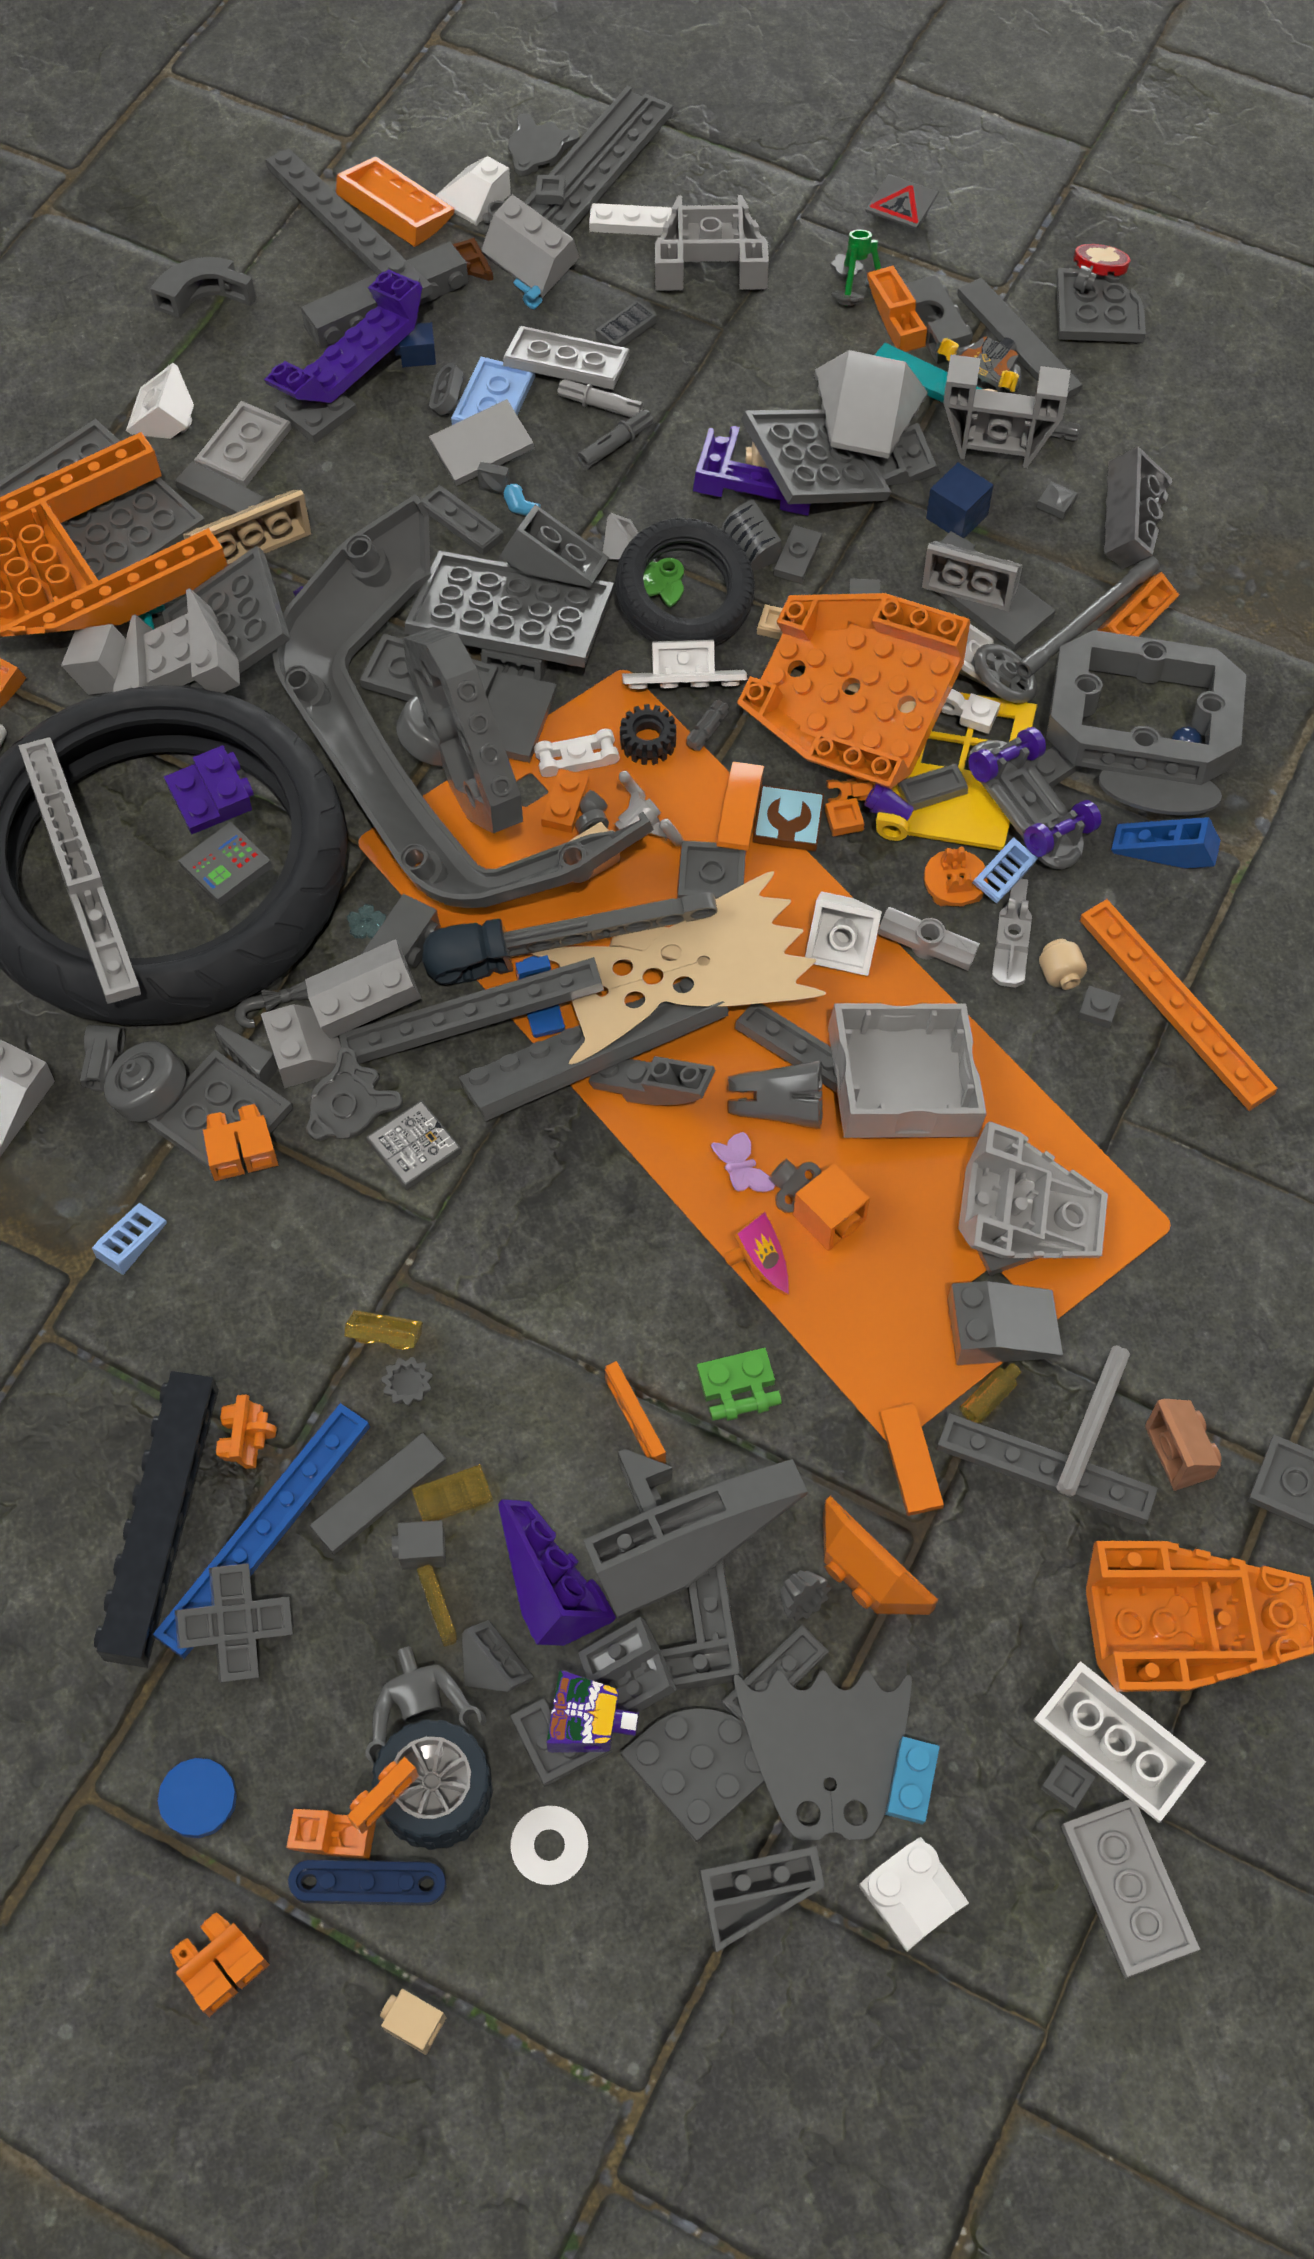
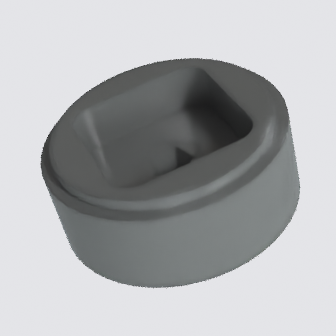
(590, 819)

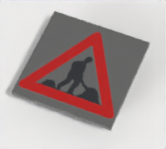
(902, 201)

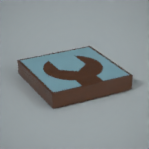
(788, 818)

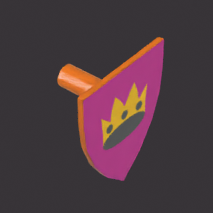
(762, 1253)

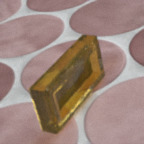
(452, 1494)
(437, 1605)

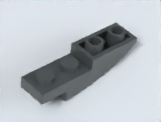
(655, 1082)

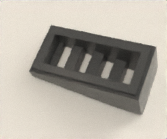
(247, 1054)

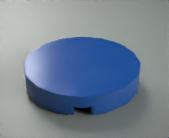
(197, 1798)

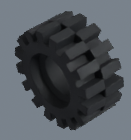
(645, 720)

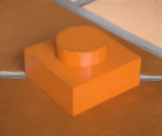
(844, 817)

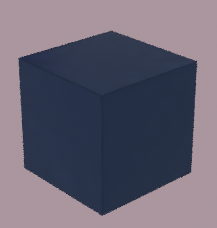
(959, 501)

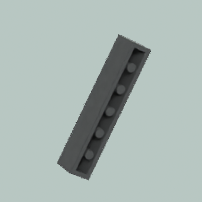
(336, 313)

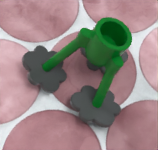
(859, 247)

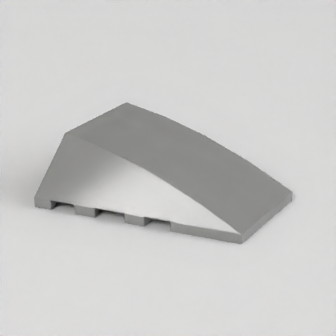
(868, 401)

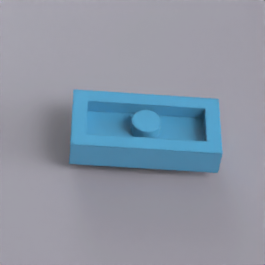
(912, 1780)

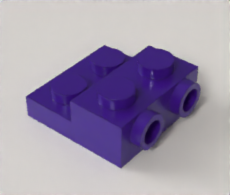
(210, 790)

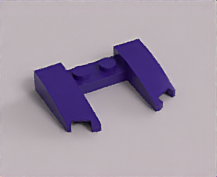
(718, 472)

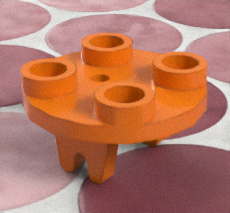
(956, 890)

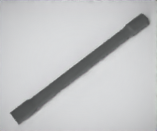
(1040, 656)

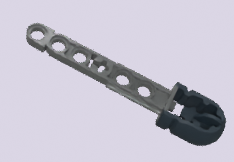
(474, 951)

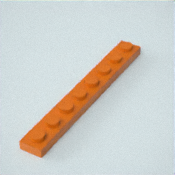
(1178, 1005)

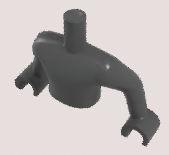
(417, 1698)

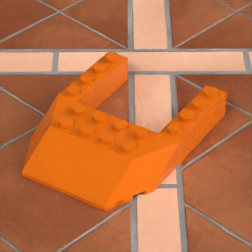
(46, 578)

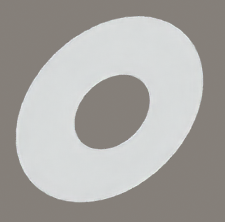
(523, 1845)

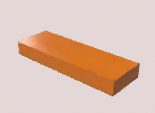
(634, 1413)
(911, 1459)

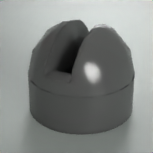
(592, 801)

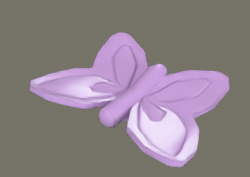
(741, 1171)

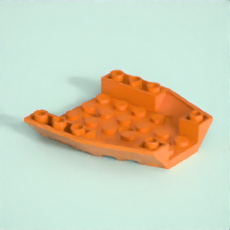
(870, 639)

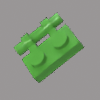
(737, 1375)

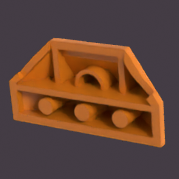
(869, 1568)

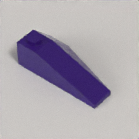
(550, 1590)

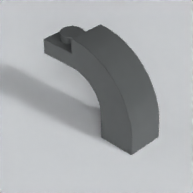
(200, 278)

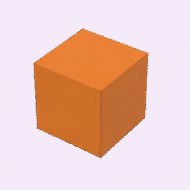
(831, 1206)

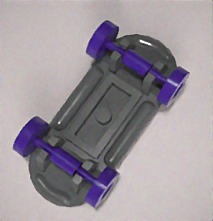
(1030, 801)

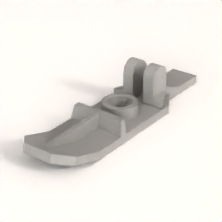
(1011, 949)

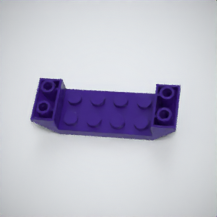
(360, 347)

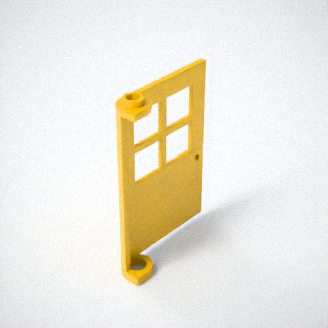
(966, 819)

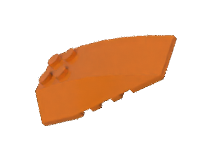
(1191, 1617)

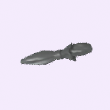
(268, 1000)

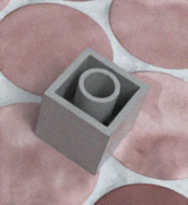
(94, 658)

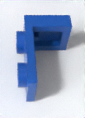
(545, 1020)

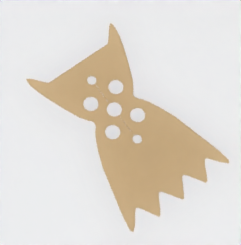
(743, 966)

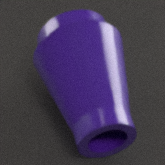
(887, 801)

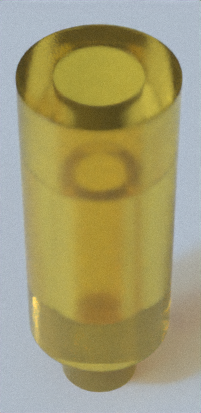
(990, 1393)

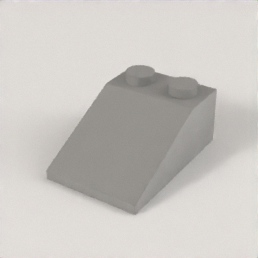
(22, 1087)

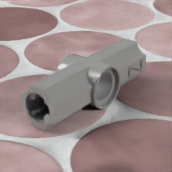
(944, 946)

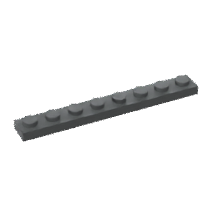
(474, 1011)

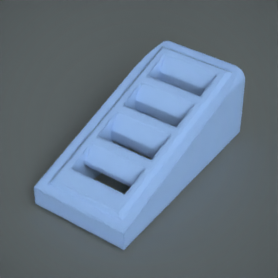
(1017, 853)
(112, 1238)

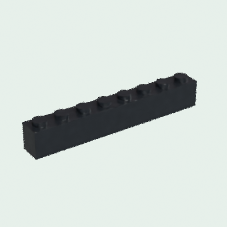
(157, 1520)

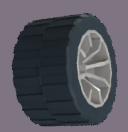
(451, 1786)

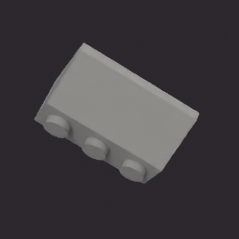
(529, 245)
(971, 575)
(361, 989)

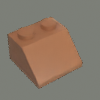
(1182, 1443)

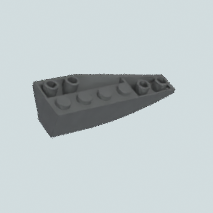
(689, 1535)

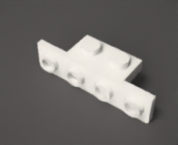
(683, 662)

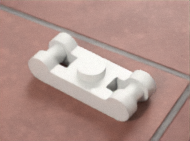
(577, 753)

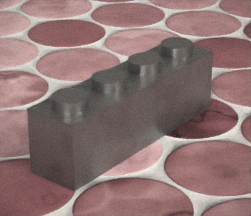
(1133, 507)

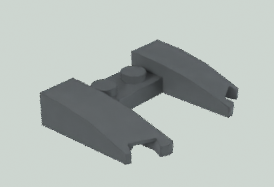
(716, 1653)

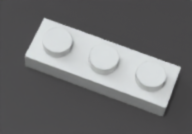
(628, 219)

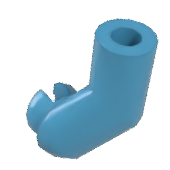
(516, 501)

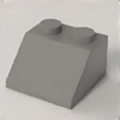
(299, 1044)

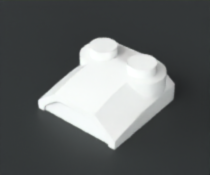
(913, 1893)

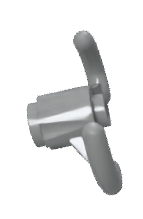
(638, 804)

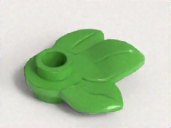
(665, 582)

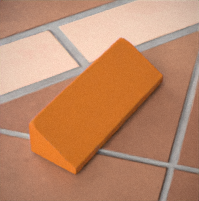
(1141, 607)

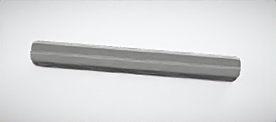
(1093, 1421)

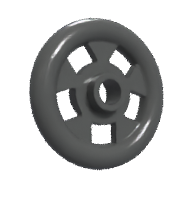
(1004, 675)

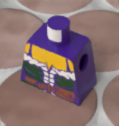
(586, 1716)

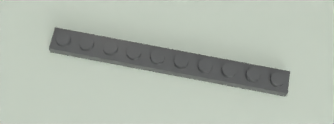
(341, 218)

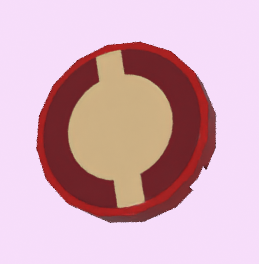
(1102, 258)

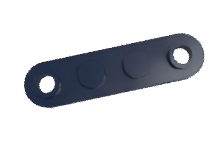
(367, 1882)

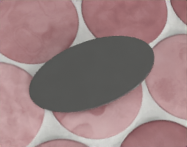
(1160, 794)

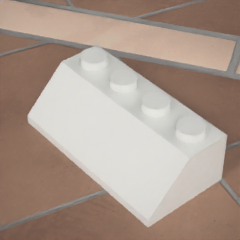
(1119, 1741)

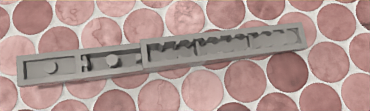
(79, 871)

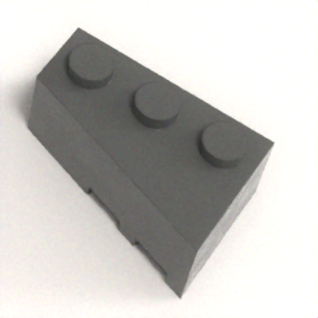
(756, 1890)

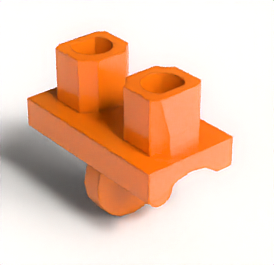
(248, 1432)

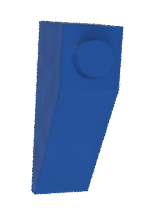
(1169, 842)

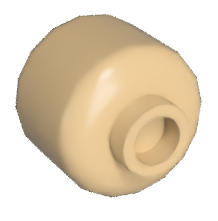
(1062, 964)

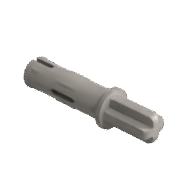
(598, 398)

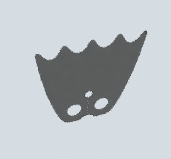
(822, 1735)

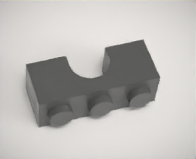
(944, 317)

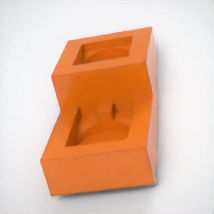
(328, 1835)

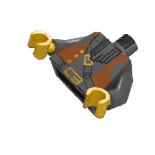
(997, 364)

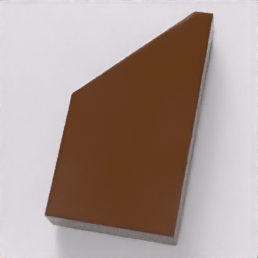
(476, 262)

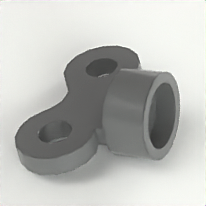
(790, 1181)

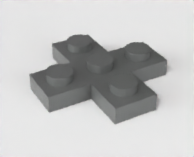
(233, 1622)

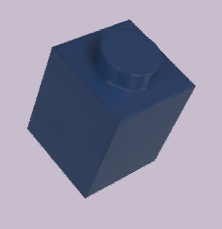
(417, 347)

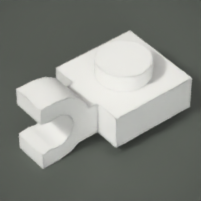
(974, 713)

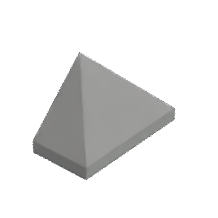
(617, 536)

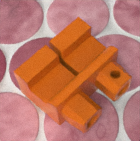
(223, 1140)
(201, 1970)

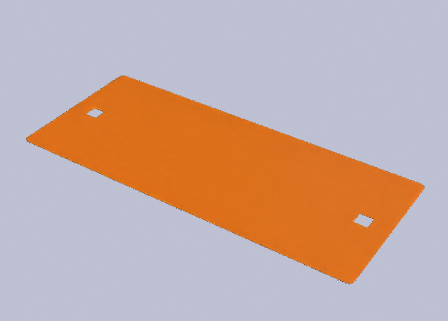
(879, 1298)

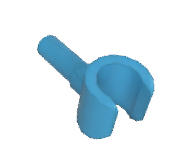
(531, 296)

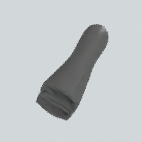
(781, 1094)

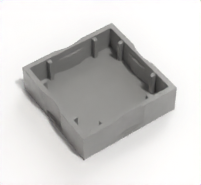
(905, 1070)

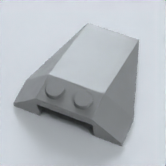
(1028, 1203)

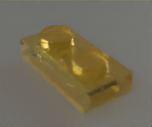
(372, 1327)

